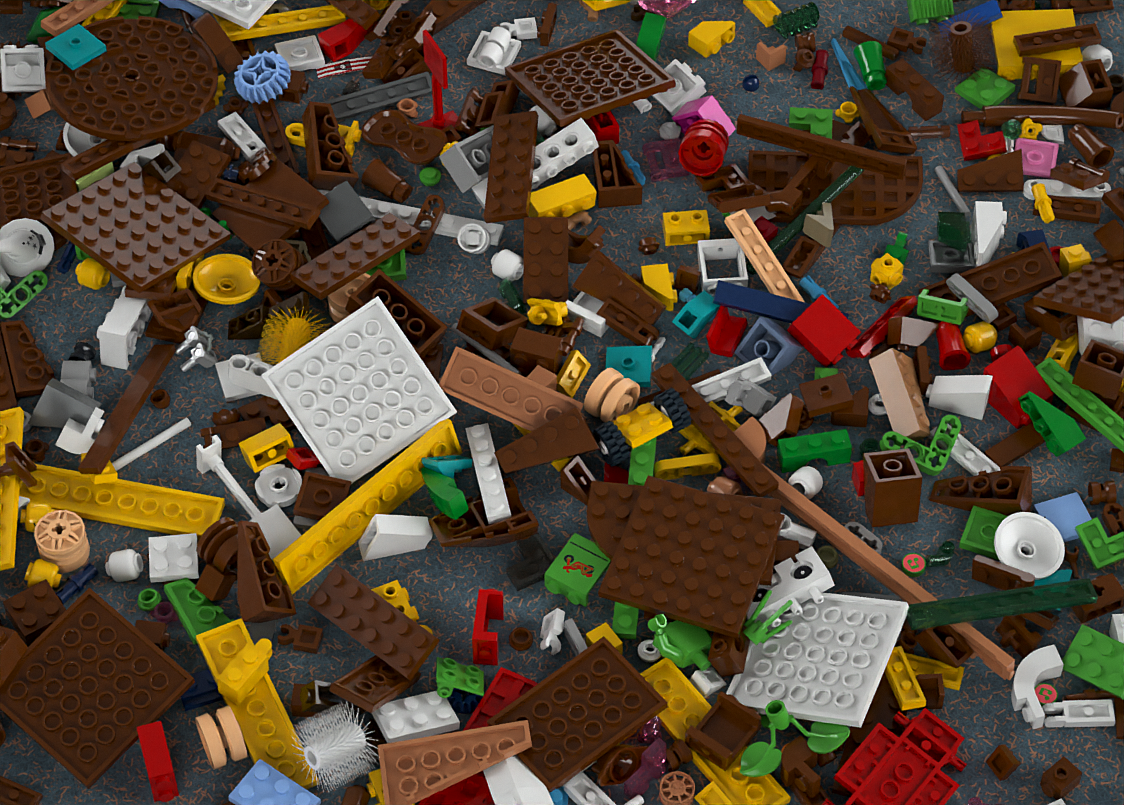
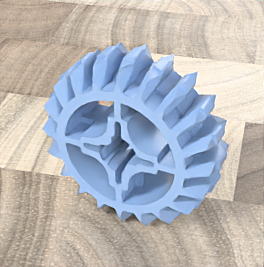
(262, 77)

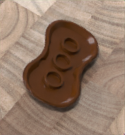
(395, 131)

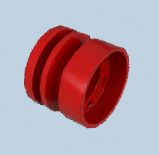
(702, 157)

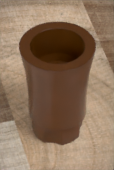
(1090, 146)
(386, 181)

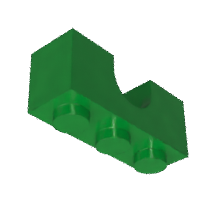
(798, 451)

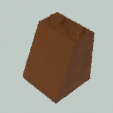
(891, 487)

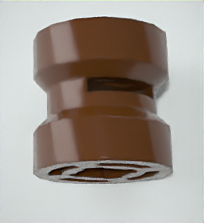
(1102, 492)
(678, 754)

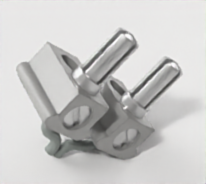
(202, 349)

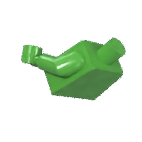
(681, 642)

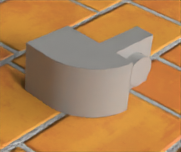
(749, 396)

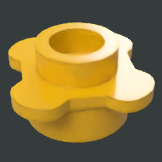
(847, 107)
(1028, 124)

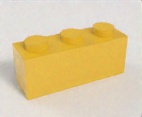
(563, 198)

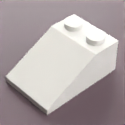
(987, 230)

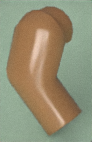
(592, 15)
(582, 217)

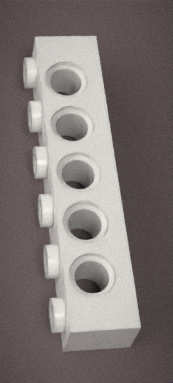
(567, 146)

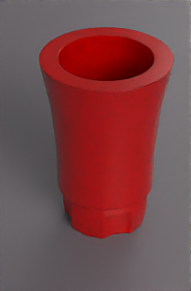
(951, 347)

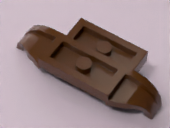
(181, 140)

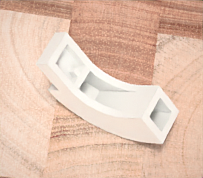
(1035, 668)

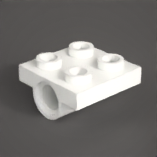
(494, 50)

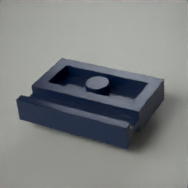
(202, 692)

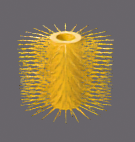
(295, 336)

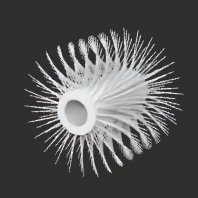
(335, 746)

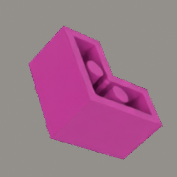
(702, 108)

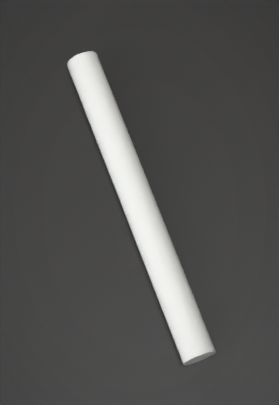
(152, 443)

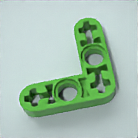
(12, 310)
(926, 454)

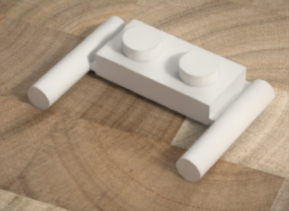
(586, 792)

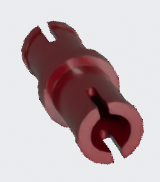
(819, 69)

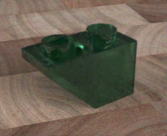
(953, 230)

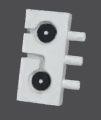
(793, 582)

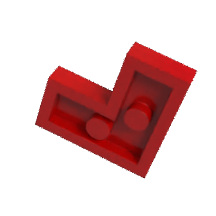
(977, 146)

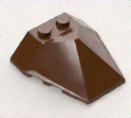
(473, 527)

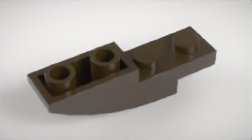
(251, 323)

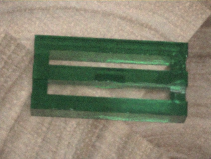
(695, 352)

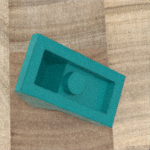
(447, 464)

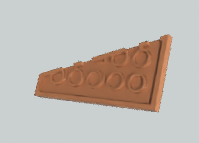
(432, 763)

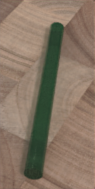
(797, 224)

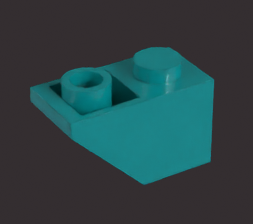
(696, 314)

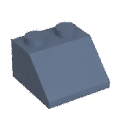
(771, 343)

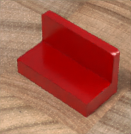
(725, 333)

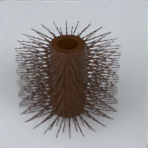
(962, 46)

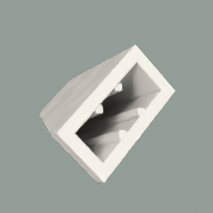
(960, 394)
(394, 535)

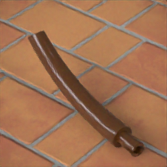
(1045, 115)

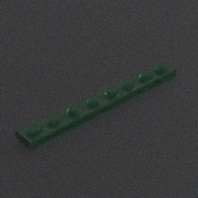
(1001, 604)

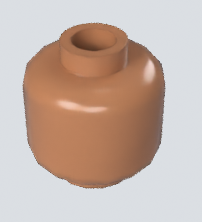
(724, 486)

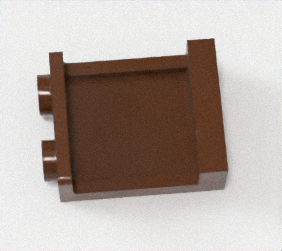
(724, 731)

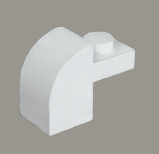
(79, 438)

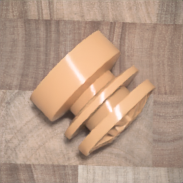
(62, 540)

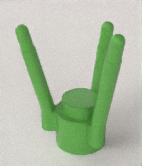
(758, 631)

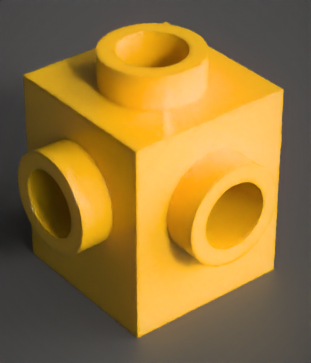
(886, 271)

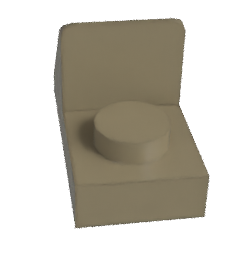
(820, 226)

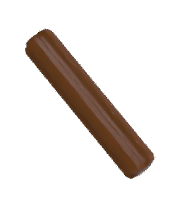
(860, 37)

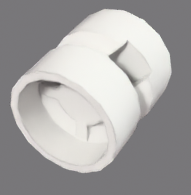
(474, 238)

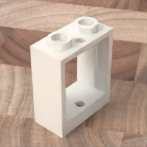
(729, 250)

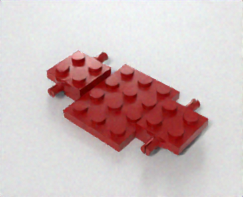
(903, 767)

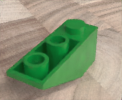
(1055, 426)

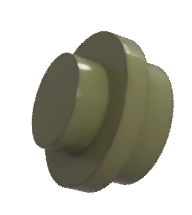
(828, 556)

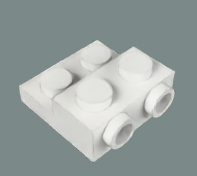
(22, 69)
(687, 87)

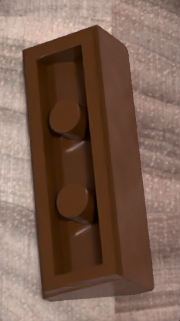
(1111, 239)

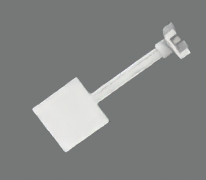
(273, 522)

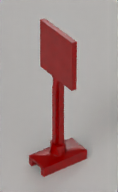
(437, 64)

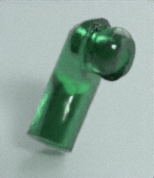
(942, 556)

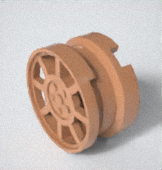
(677, 790)

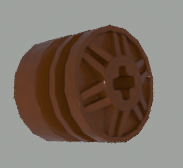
(274, 263)
(220, 545)

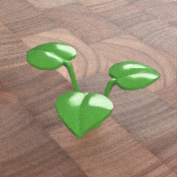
(763, 758)

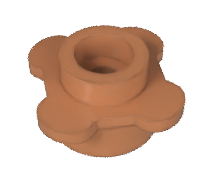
(410, 105)

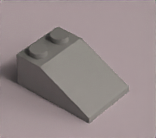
(469, 159)

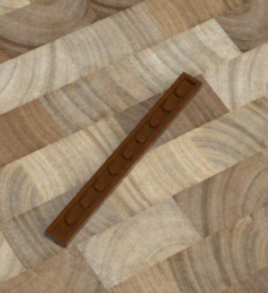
(268, 117)

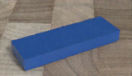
(990, 9)

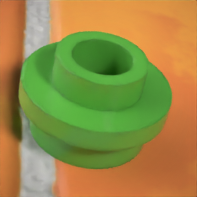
(148, 599)

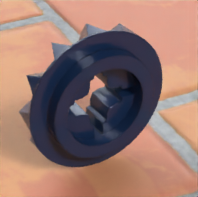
(469, 704)

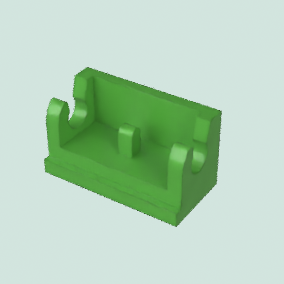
(941, 309)

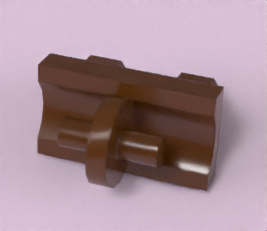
(1015, 634)

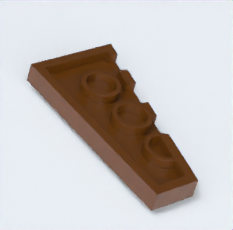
(606, 280)

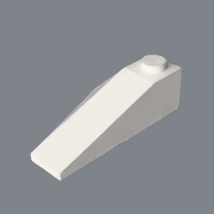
(516, 784)

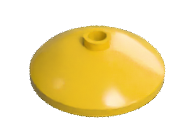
(225, 279)

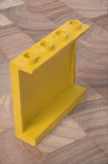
(1026, 22)

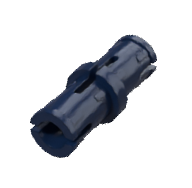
(76, 582)

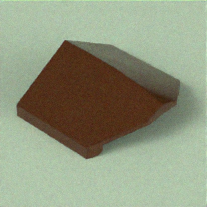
(178, 312)

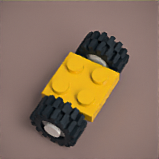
(641, 426)

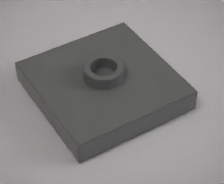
(948, 259)

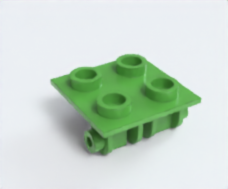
(455, 675)

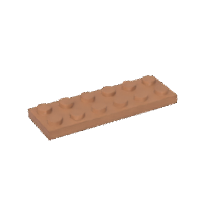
(503, 391)

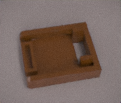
(739, 198)

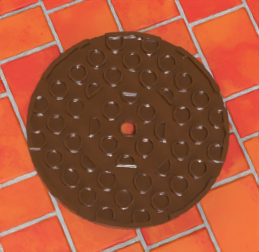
(170, 90)

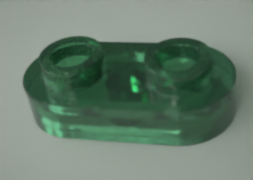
(510, 293)

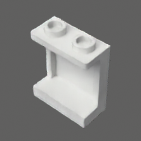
(586, 308)

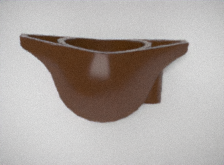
(618, 764)

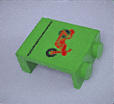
(576, 570)

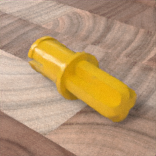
(1043, 203)

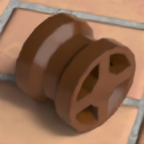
(805, 41)

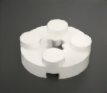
(278, 474)

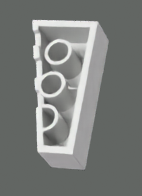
(121, 330)

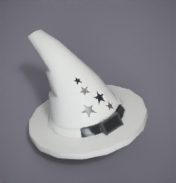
(25, 247)

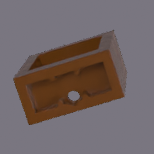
(1052, 325)
(492, 337)

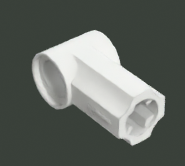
(793, 531)

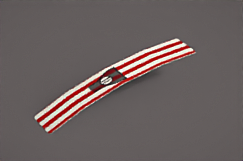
(342, 67)

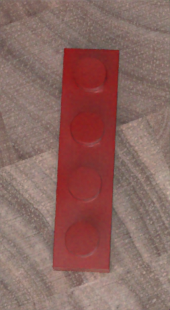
(876, 332)

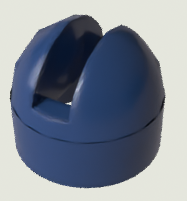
(750, 83)

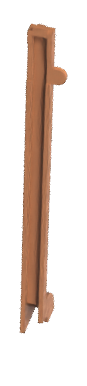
(754, 439)

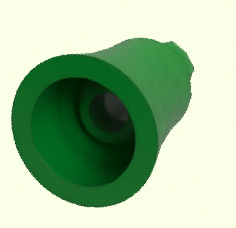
(871, 64)

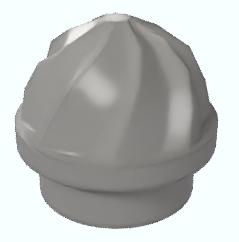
(669, 130)

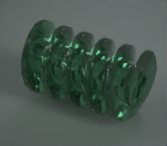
(797, 19)

